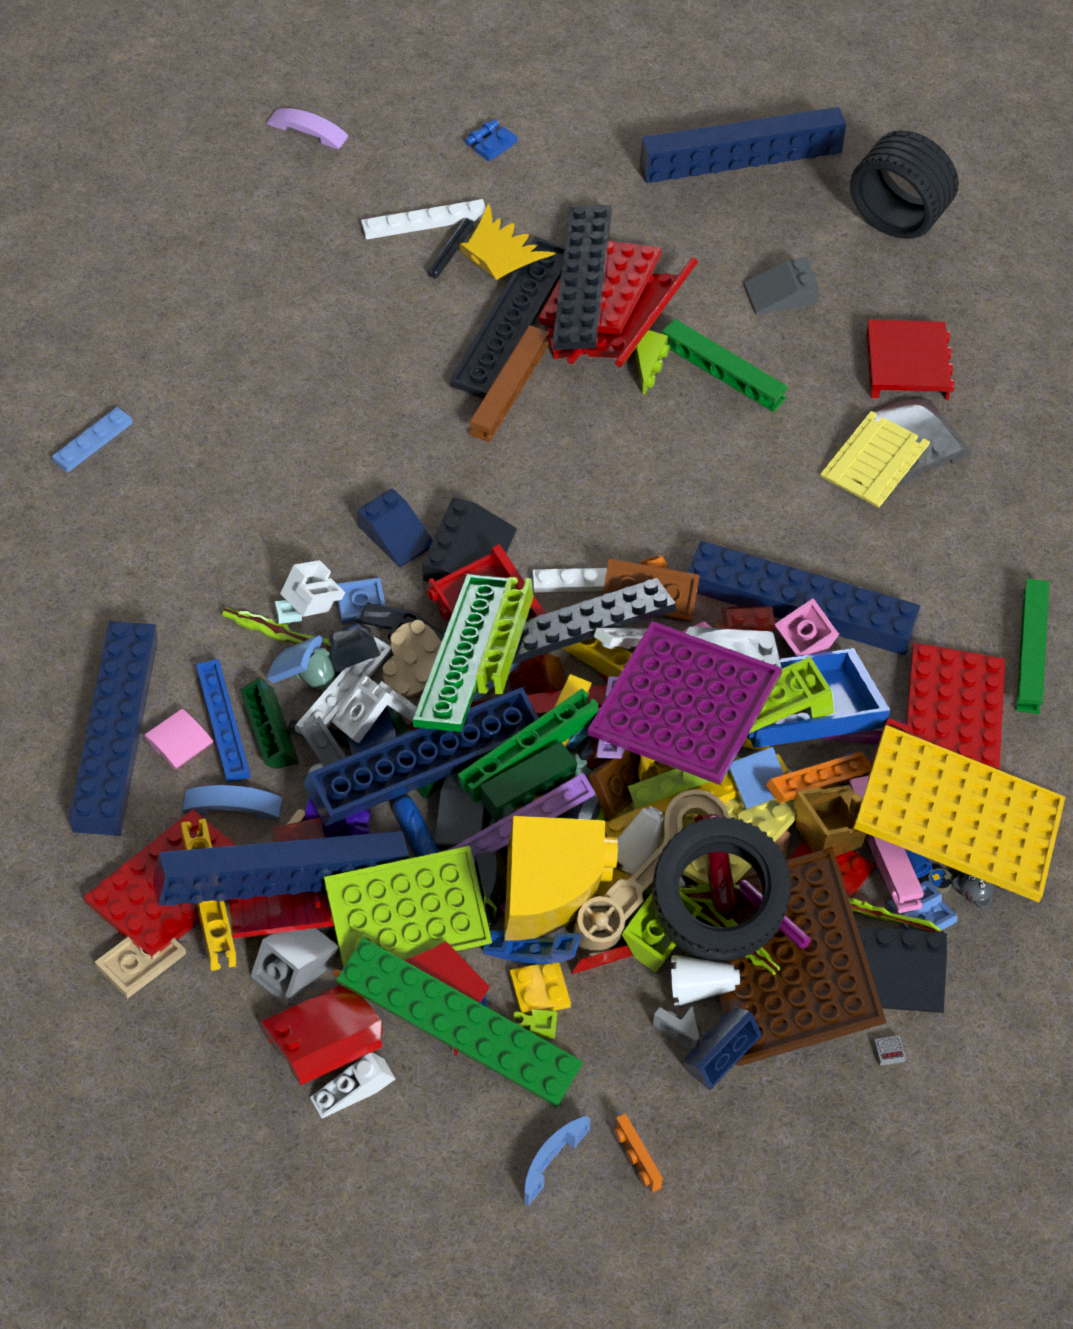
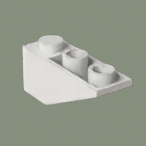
(354, 1084)

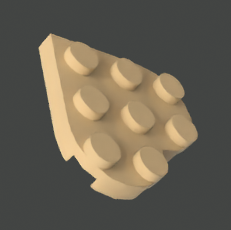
(414, 655)

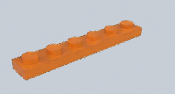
(820, 776)

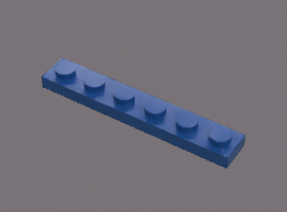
(223, 721)

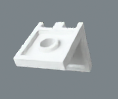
(369, 701)

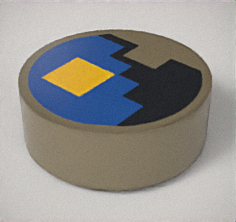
(941, 880)

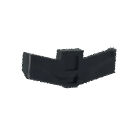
(391, 618)

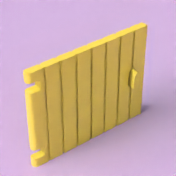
(874, 458)

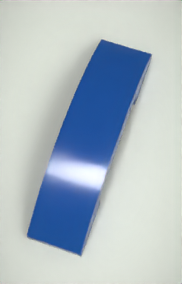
(534, 950)

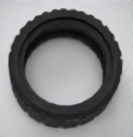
(920, 164)

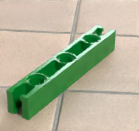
(725, 366)
(1032, 646)
(540, 735)

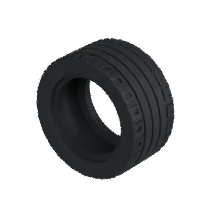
(731, 837)

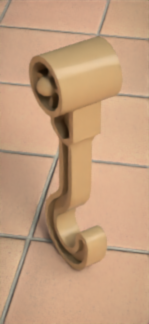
(603, 918)

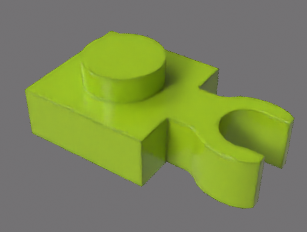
(540, 1023)

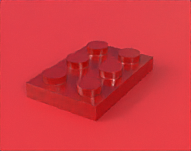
(852, 866)

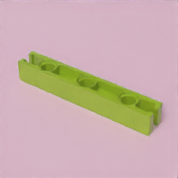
(505, 635)

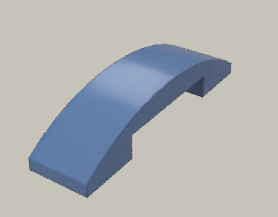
(233, 799)
(570, 1134)

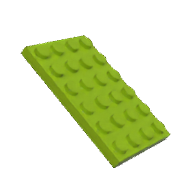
(410, 905)

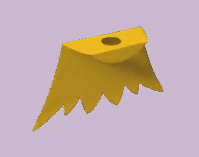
(497, 250)

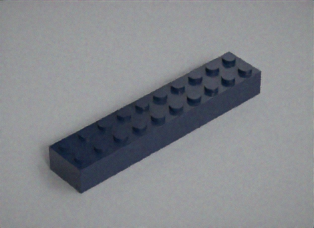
(742, 144)
(852, 610)
(114, 729)
(415, 759)
(268, 867)

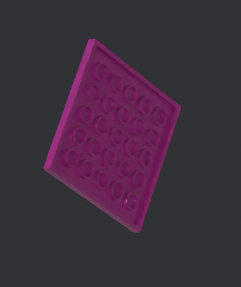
(685, 702)

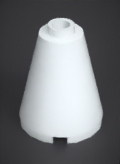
(640, 839)
(700, 979)

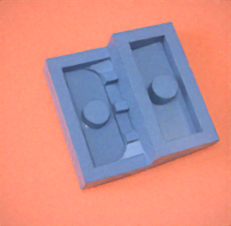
(293, 660)
(932, 909)

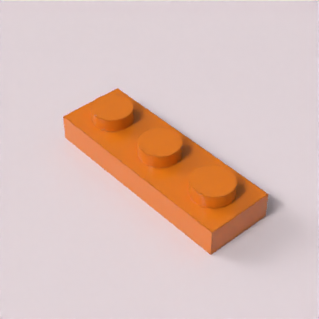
(637, 1153)

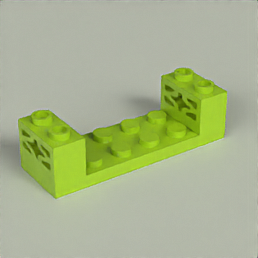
(797, 689)

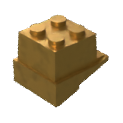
(828, 818)

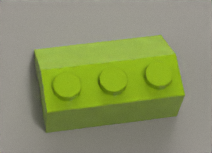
(646, 936)

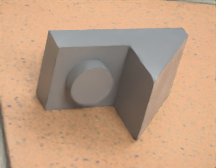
(682, 1031)

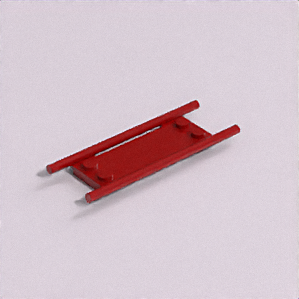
(651, 303)

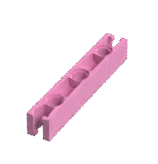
(893, 865)

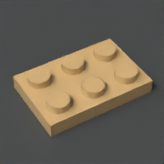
(132, 969)

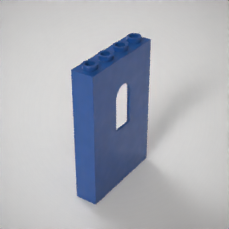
(855, 702)

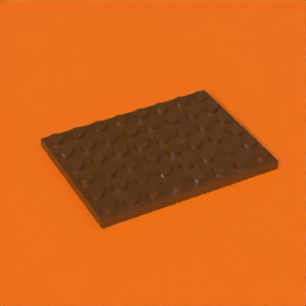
(819, 988)

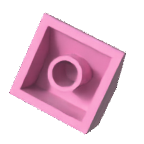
(807, 630)

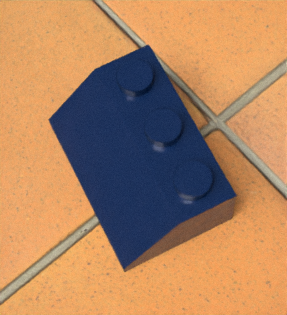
(723, 1047)

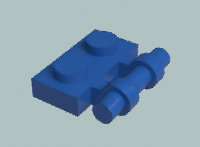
(493, 145)

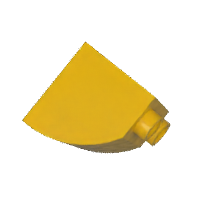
(553, 872)

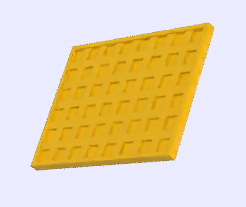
(961, 813)

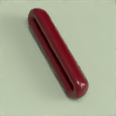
(720, 879)

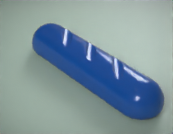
(414, 827)

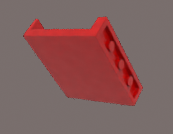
(909, 356)
(496, 564)

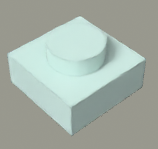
(286, 612)

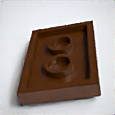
(612, 782)

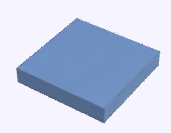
(357, 595)
(752, 774)

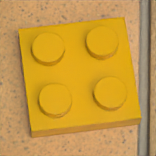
(540, 988)

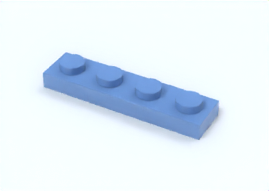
(92, 439)

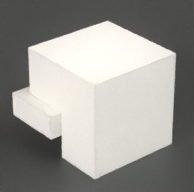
(310, 588)

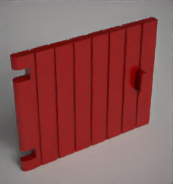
(279, 913)

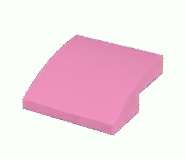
(178, 739)

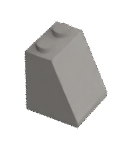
(292, 962)

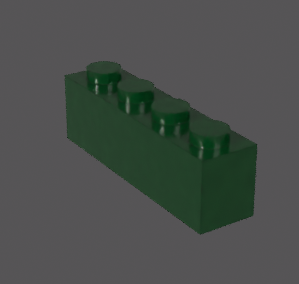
(527, 781)

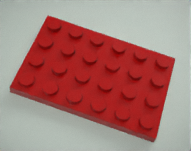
(625, 279)
(957, 701)
(129, 896)

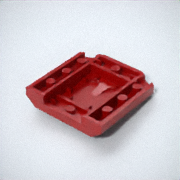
(324, 1032)

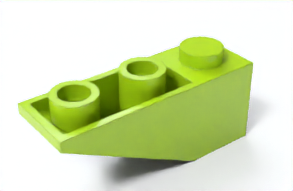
(649, 358)

